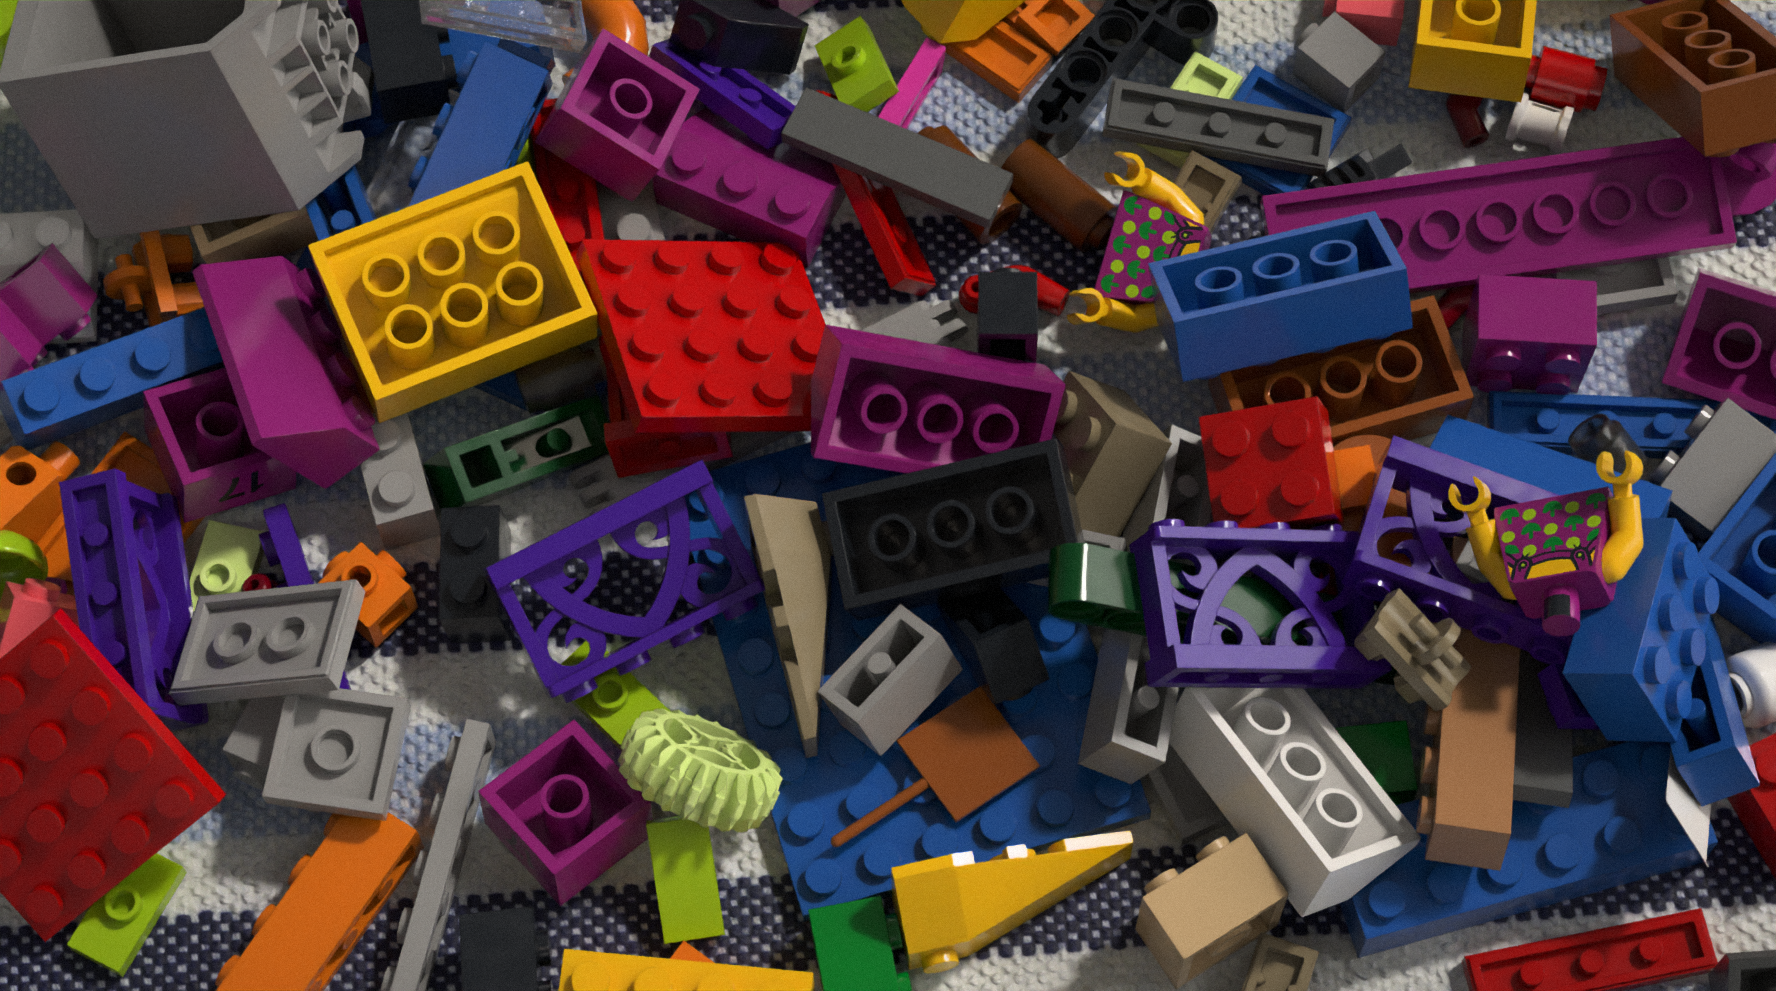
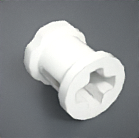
(1539, 124)

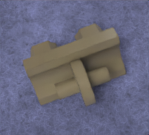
(1416, 648)

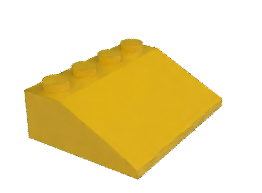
(454, 291)

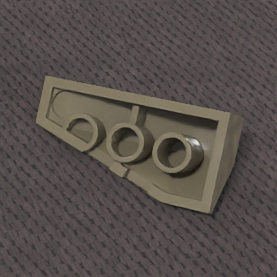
(795, 564)

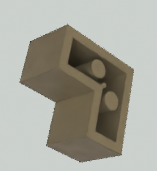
(1108, 451)

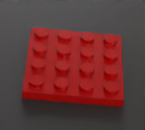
(706, 332)
(83, 777)

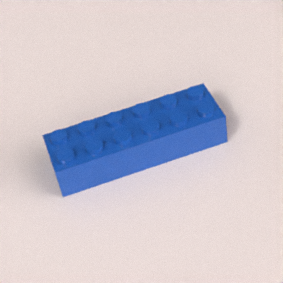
(1606, 838)

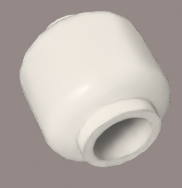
(1755, 684)

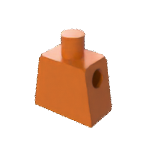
(31, 488)

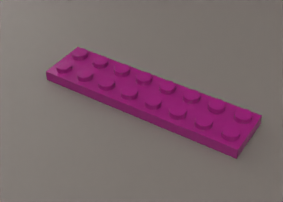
(1534, 212)

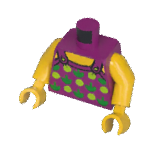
(1148, 228)
(1559, 549)

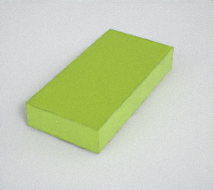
(685, 879)

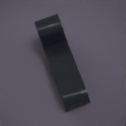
(1098, 62)

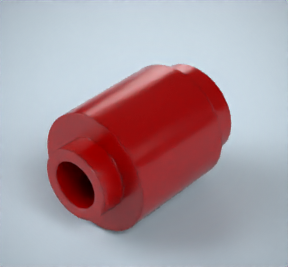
(1565, 80)

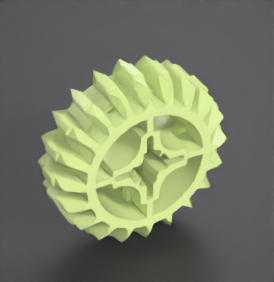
(699, 770)

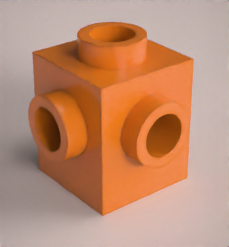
(387, 595)

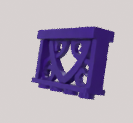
(666, 508)
(1263, 550)
(132, 584)
(1447, 591)

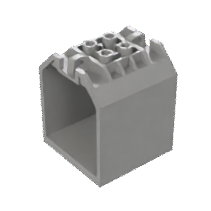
(187, 105)

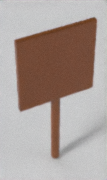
(964, 758)

